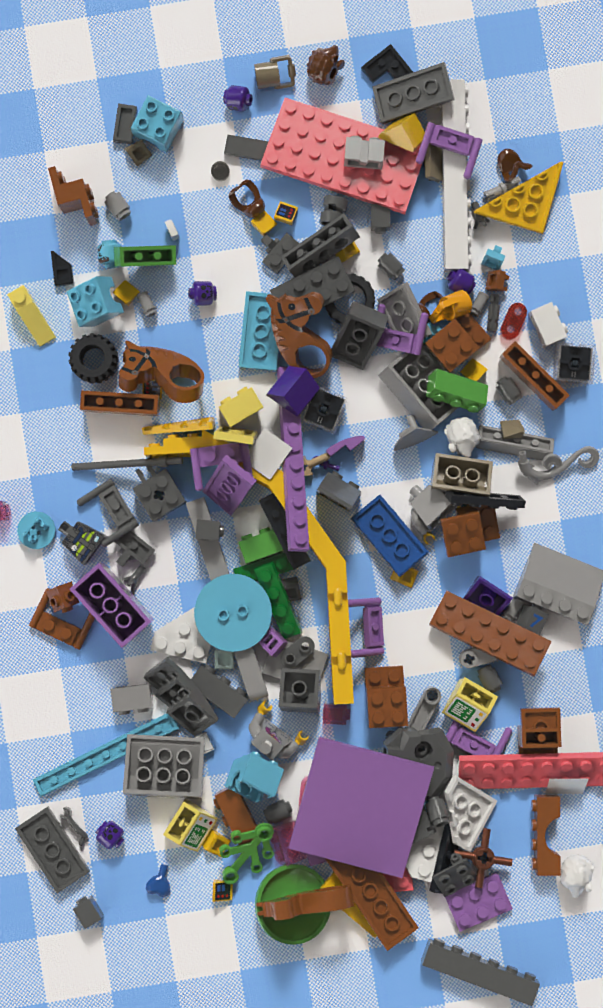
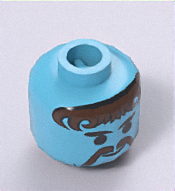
(106, 253)

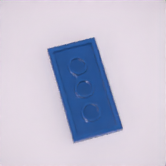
(390, 535)

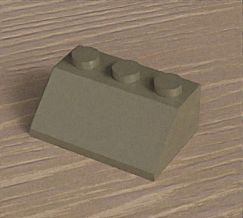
(462, 474)

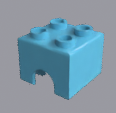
(157, 123)
(93, 302)
(254, 777)

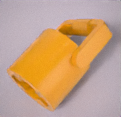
(452, 307)

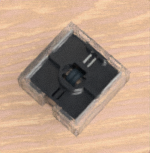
(574, 363)
(325, 410)

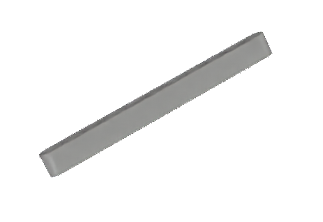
(217, 567)

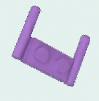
(452, 141)
(401, 340)
(214, 454)
(372, 626)
(475, 744)

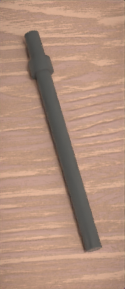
(161, 461)

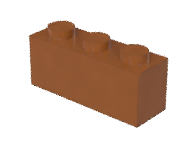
(235, 812)

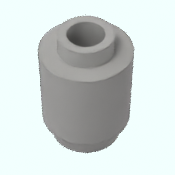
(117, 205)

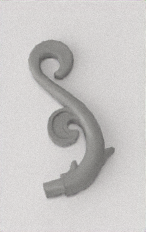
(559, 466)

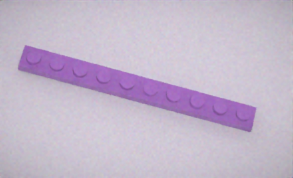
(294, 480)

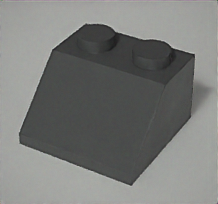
(300, 690)

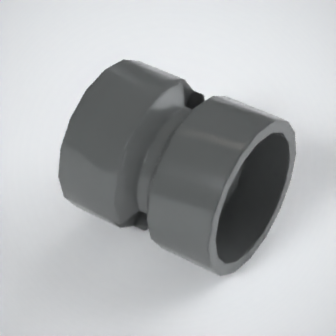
(332, 203)

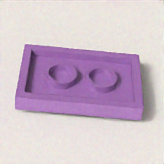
(476, 905)

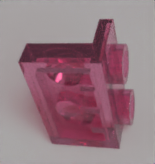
(281, 841)

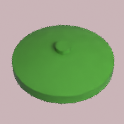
(288, 881)

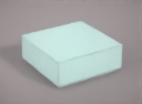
(224, 659)

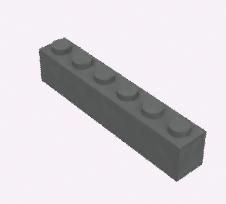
(480, 972)

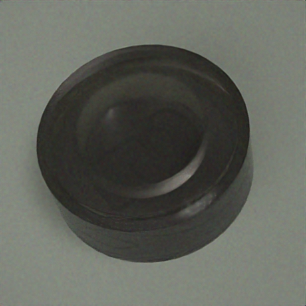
(220, 171)

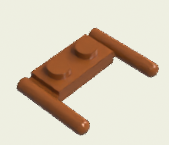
(59, 628)

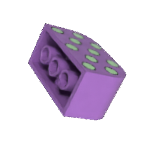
(112, 604)

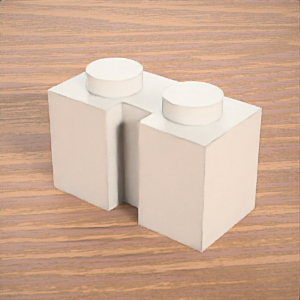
(548, 324)

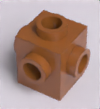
(62, 598)

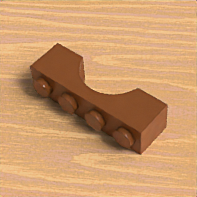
(546, 809)

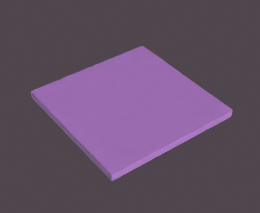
(360, 807)

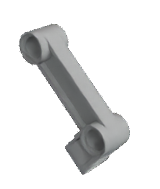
(424, 710)

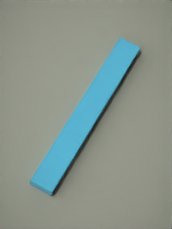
(100, 756)

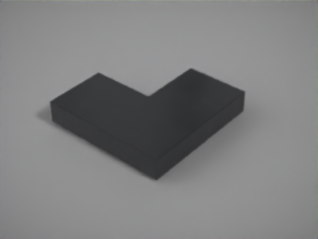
(386, 61)

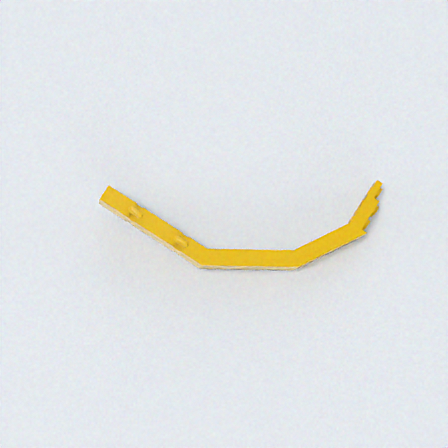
(321, 546)

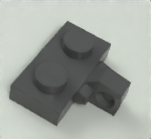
(276, 249)
(133, 548)

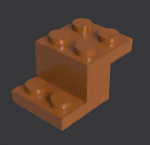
(73, 195)
(457, 341)
(469, 529)
(386, 696)
(539, 730)

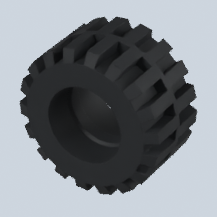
(85, 344)

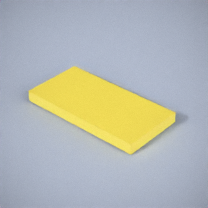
(235, 434)

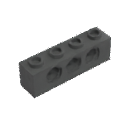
(320, 246)

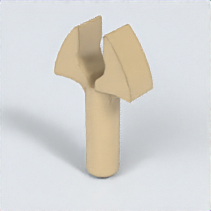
(314, 462)

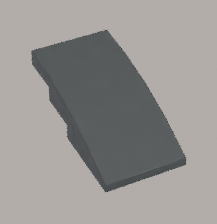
(182, 697)

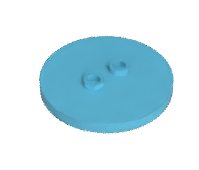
(233, 612)

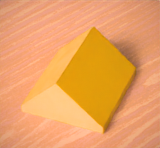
(404, 133)

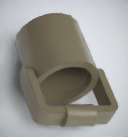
(268, 73)

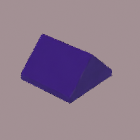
(294, 389)
(487, 596)

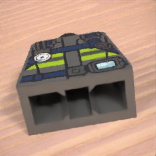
(81, 540)

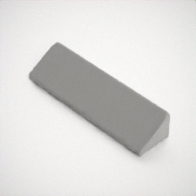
(535, 446)

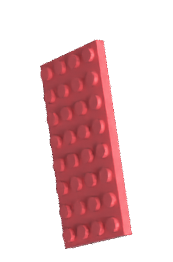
(311, 148)

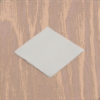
(268, 453)
(566, 786)

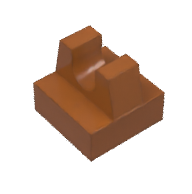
(496, 280)

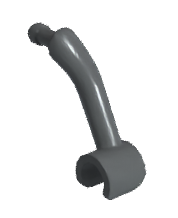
(74, 825)

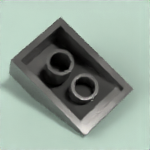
(359, 335)
(339, 491)

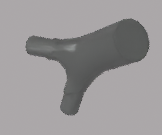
(478, 218)
(133, 579)

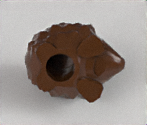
(324, 65)

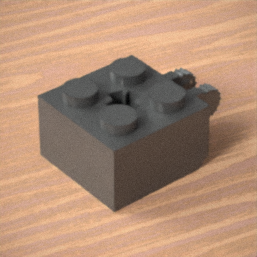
(158, 482)

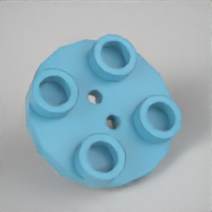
(31, 537)

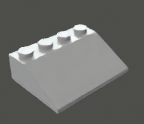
(408, 382)
(560, 584)
(164, 766)

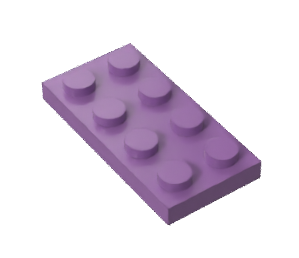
(229, 485)

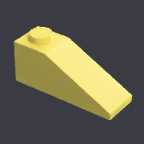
(31, 315)

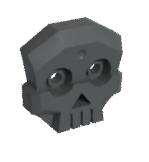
(435, 752)

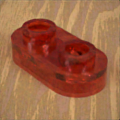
(513, 320)

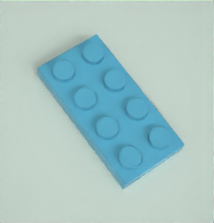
(258, 342)

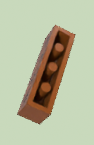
(534, 376)
(120, 403)

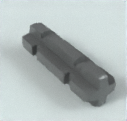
(493, 314)

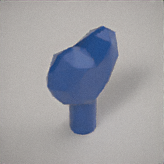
(159, 883)

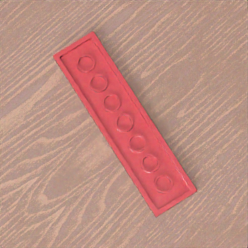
(529, 769)

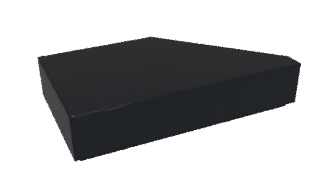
(61, 270)

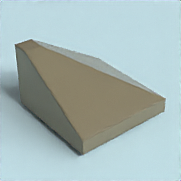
(138, 152)
(512, 429)

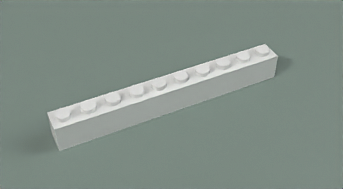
(455, 185)

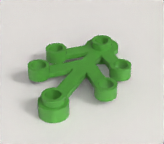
(247, 850)

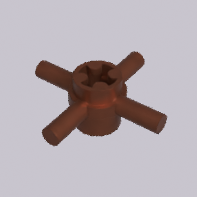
(491, 858)

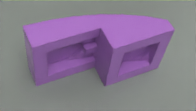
(350, 444)

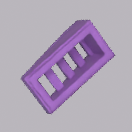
(279, 646)

